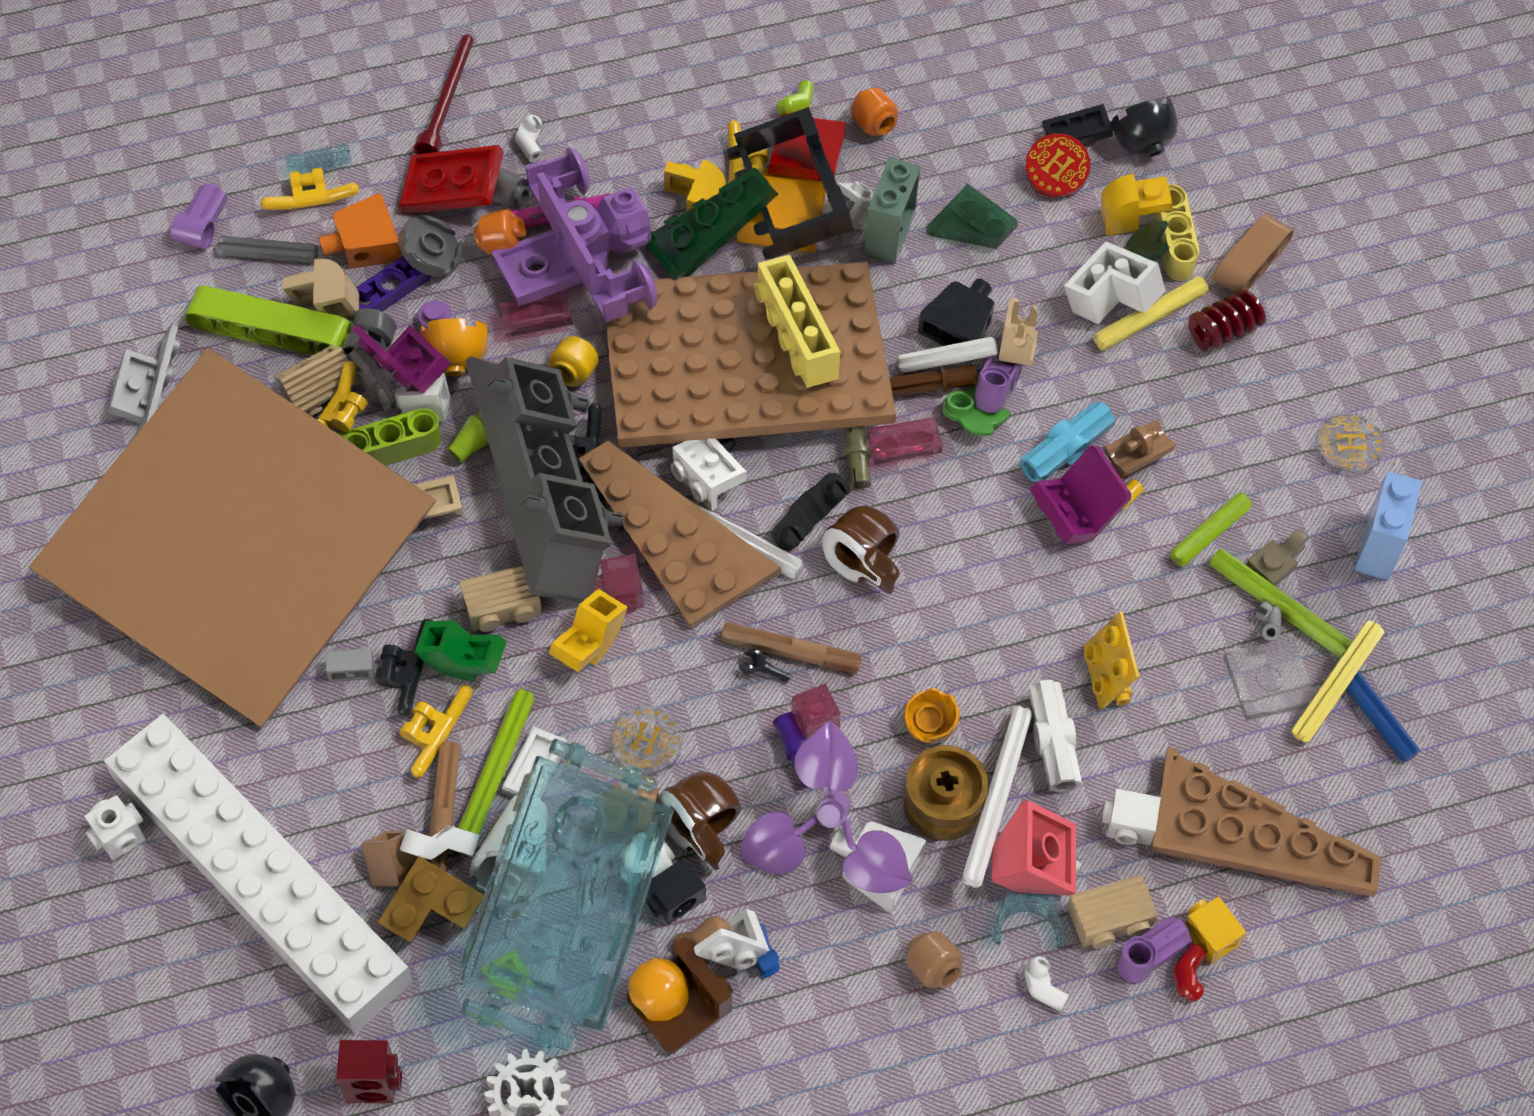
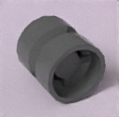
(375, 324)

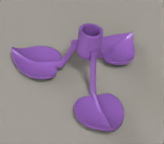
(775, 845)

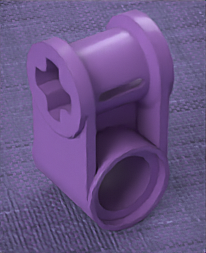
(996, 383)

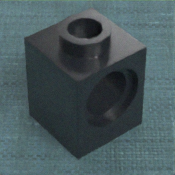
(675, 891)

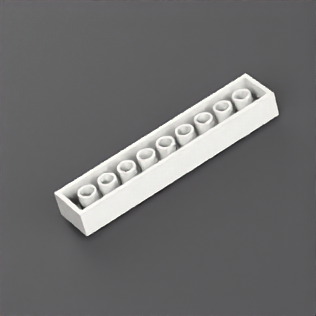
(259, 873)

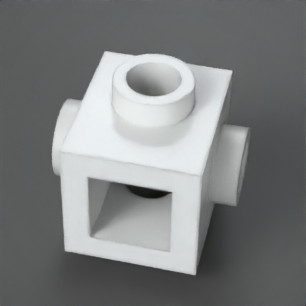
(857, 200)
(114, 827)

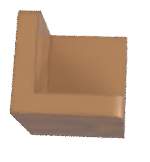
(385, 860)

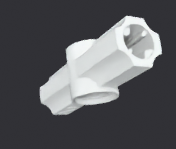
(1054, 736)

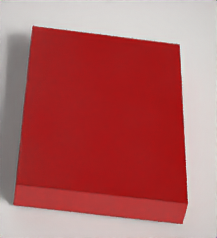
(794, 158)
(451, 179)

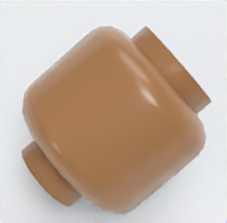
(934, 960)

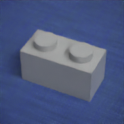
(349, 664)

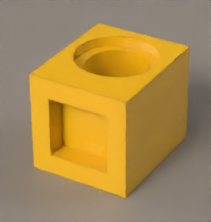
(1214, 928)

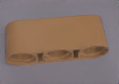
(1253, 254)

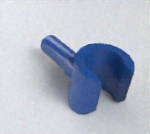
(769, 962)

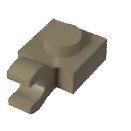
(1278, 561)

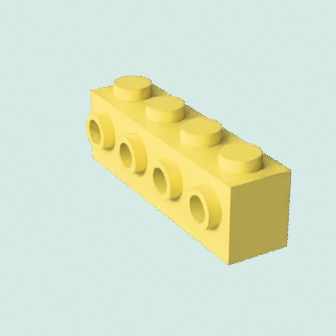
(798, 321)

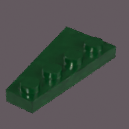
(697, 234)

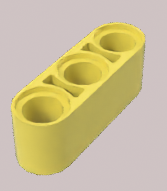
(1180, 236)

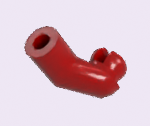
(1185, 973)

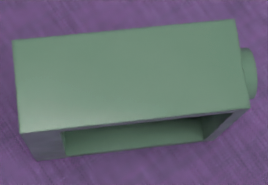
(892, 210)

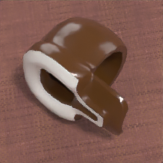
(860, 547)
(702, 809)

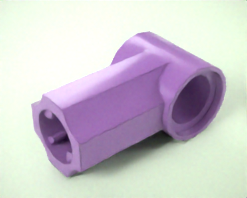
(197, 223)
(1154, 948)

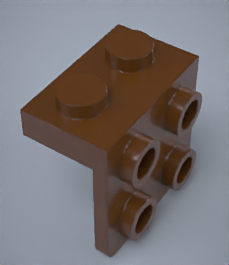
(708, 1001)

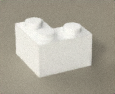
(1111, 278)

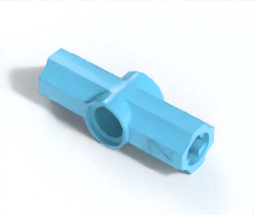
(1067, 441)

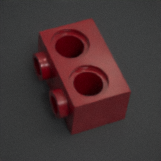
(368, 1071)

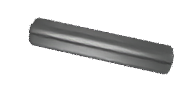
(267, 249)

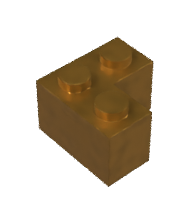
(428, 890)

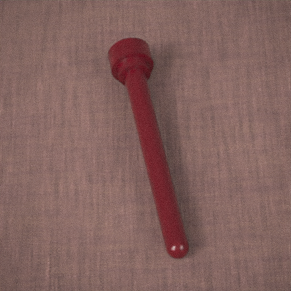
(429, 139)

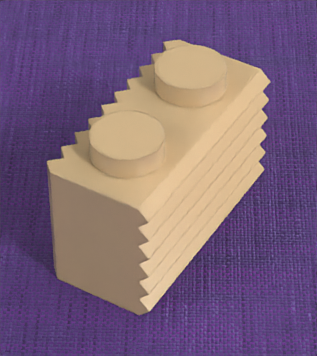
(313, 379)
(499, 599)
(1112, 912)

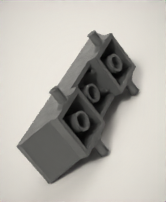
(550, 508)

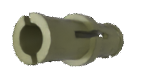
(857, 457)

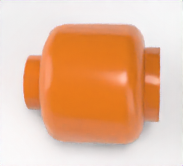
(874, 112)
(499, 231)

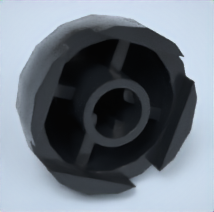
(1146, 127)
(256, 1086)

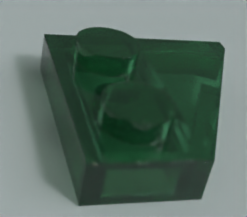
(973, 220)

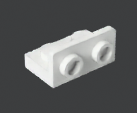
(706, 469)

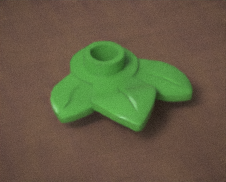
(960, 408)

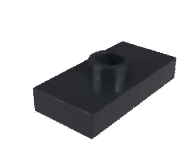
(1085, 125)

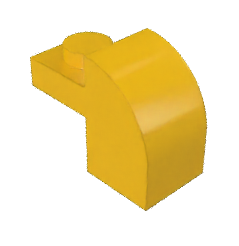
(693, 182)
(1128, 199)
(592, 632)

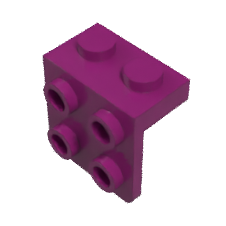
(410, 355)
(1083, 497)

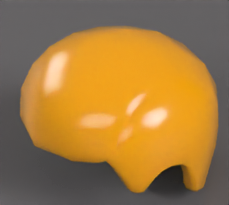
(931, 716)
(659, 989)

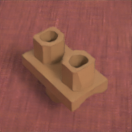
(1139, 448)

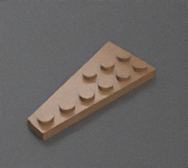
(687, 549)
(1243, 830)

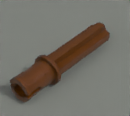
(933, 381)

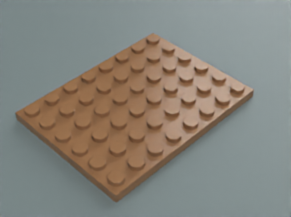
(716, 368)

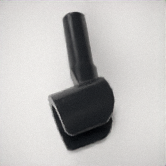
(761, 665)

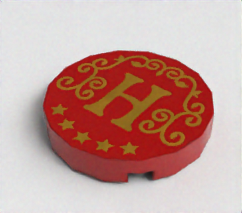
(1057, 165)

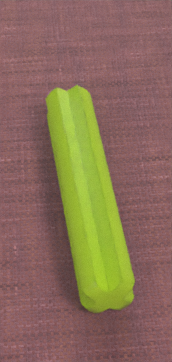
(1210, 529)

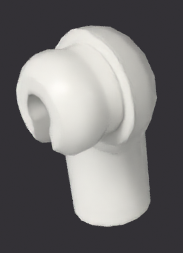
(527, 136)
(1040, 985)

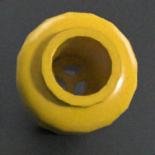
(574, 359)

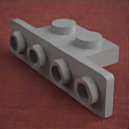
(141, 381)

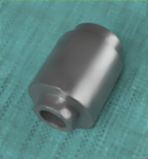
(511, 189)

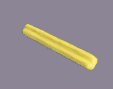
(1162, 307)
(1337, 681)

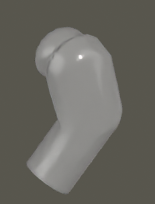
(1272, 617)

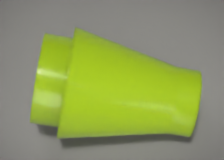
(469, 439)

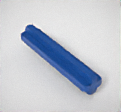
(1382, 718)

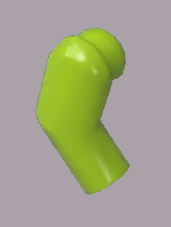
(796, 101)

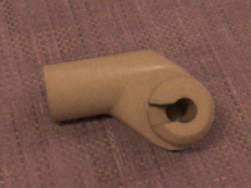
(704, 930)

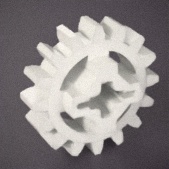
(538, 1079)

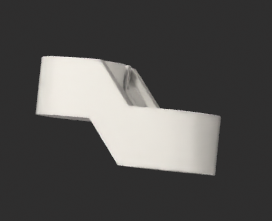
(430, 847)

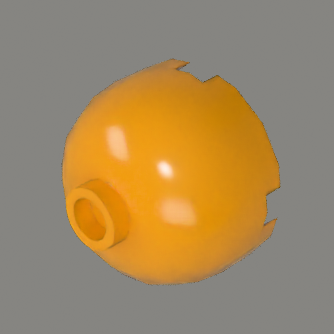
(457, 342)

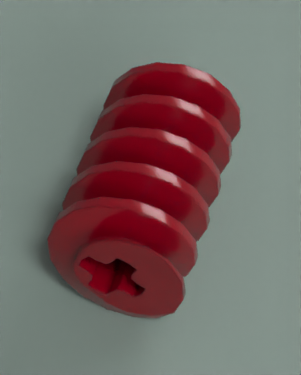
(1226, 319)

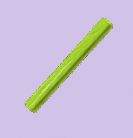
(1290, 608)
(496, 762)

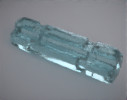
(318, 158)

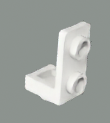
(736, 947)

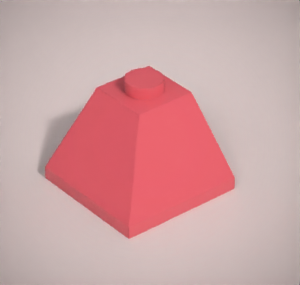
(1036, 853)

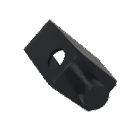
(958, 314)

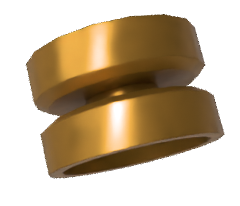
(945, 792)

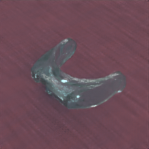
(1040, 904)

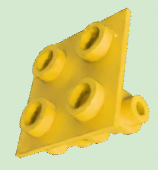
(1111, 663)

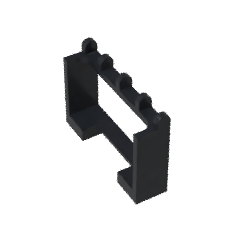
(814, 229)

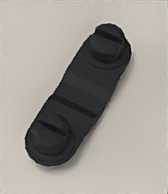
(809, 510)

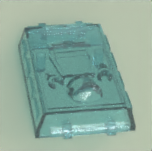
(564, 896)

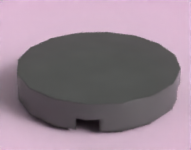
(430, 246)

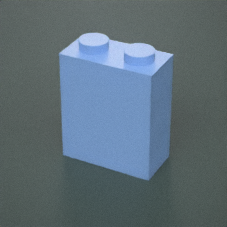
(1388, 525)

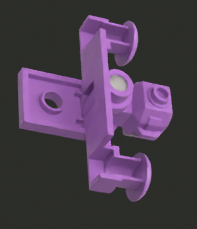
(579, 242)

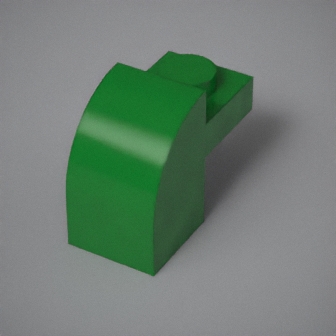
(456, 652)

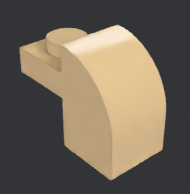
(325, 287)

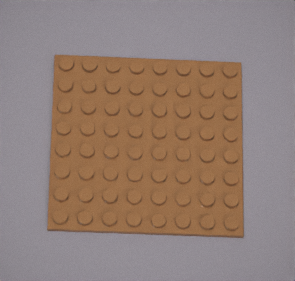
(233, 536)

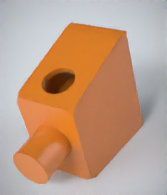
(363, 234)

